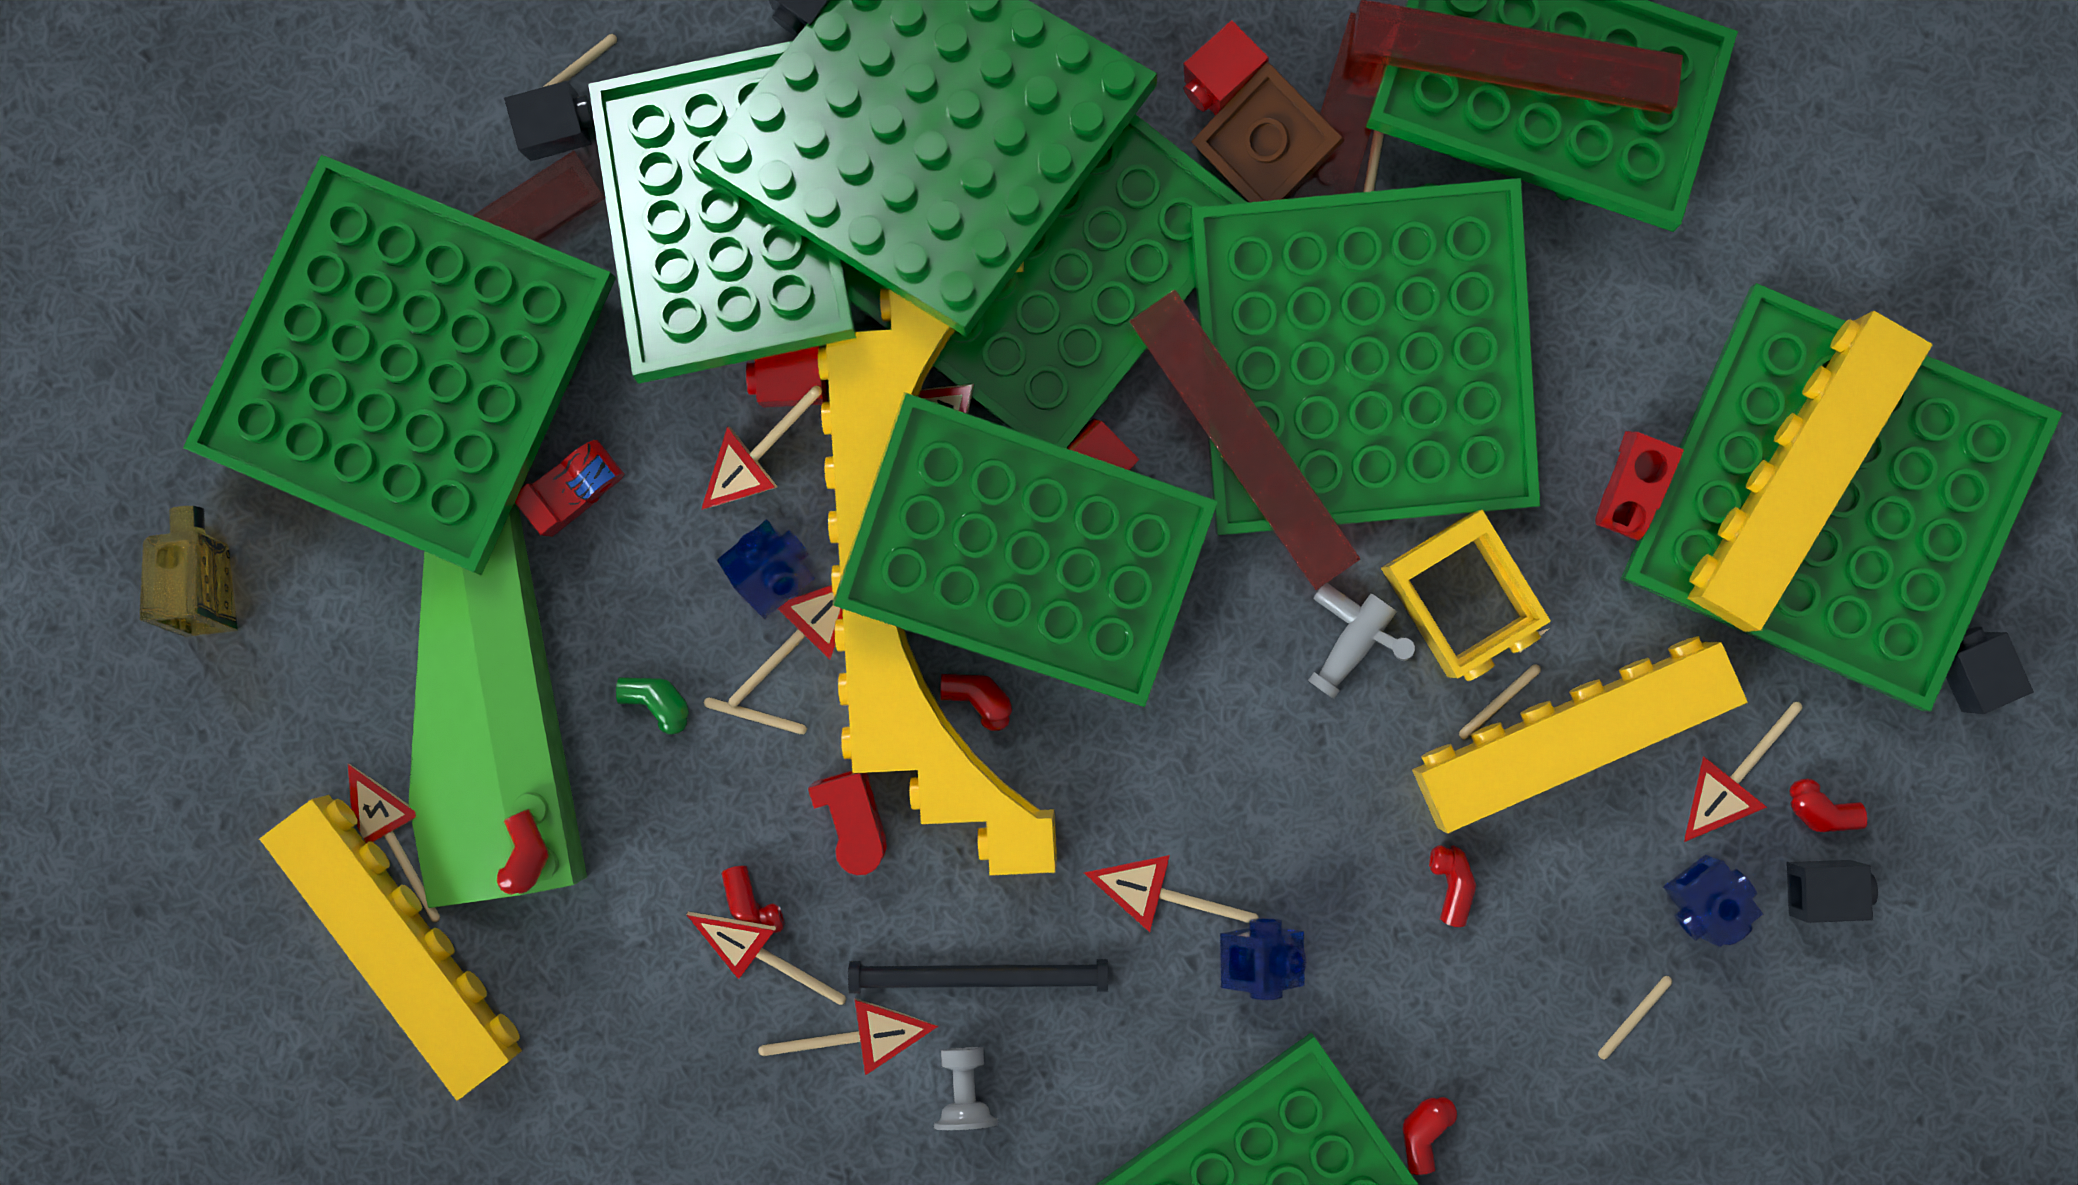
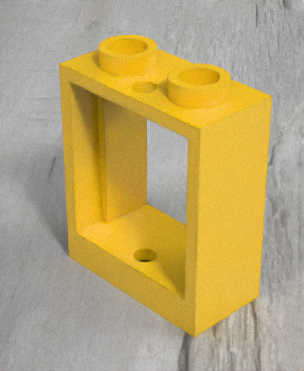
(1515, 635)

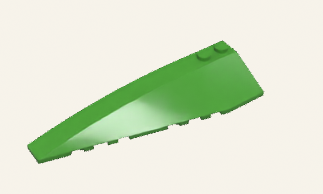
(486, 730)

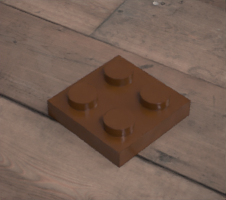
(1268, 138)

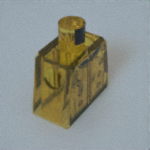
(187, 578)

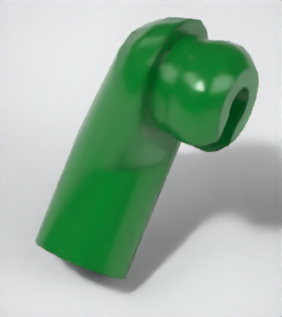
(659, 697)

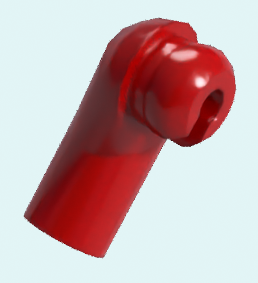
(984, 696)
(1820, 813)
(527, 857)
(1460, 883)
(742, 900)
(1422, 1128)

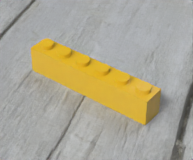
(1808, 470)
(1578, 735)
(392, 943)

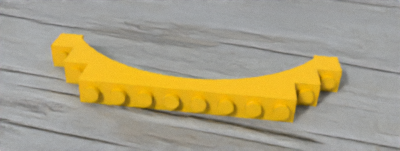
(889, 705)

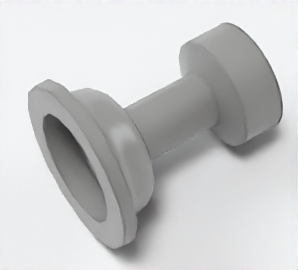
(965, 1111)

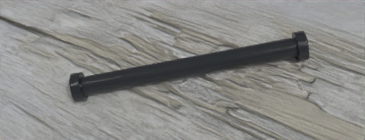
(977, 976)

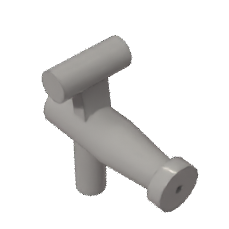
(1363, 630)

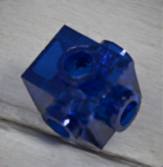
(767, 567)
(1714, 902)
(1263, 959)

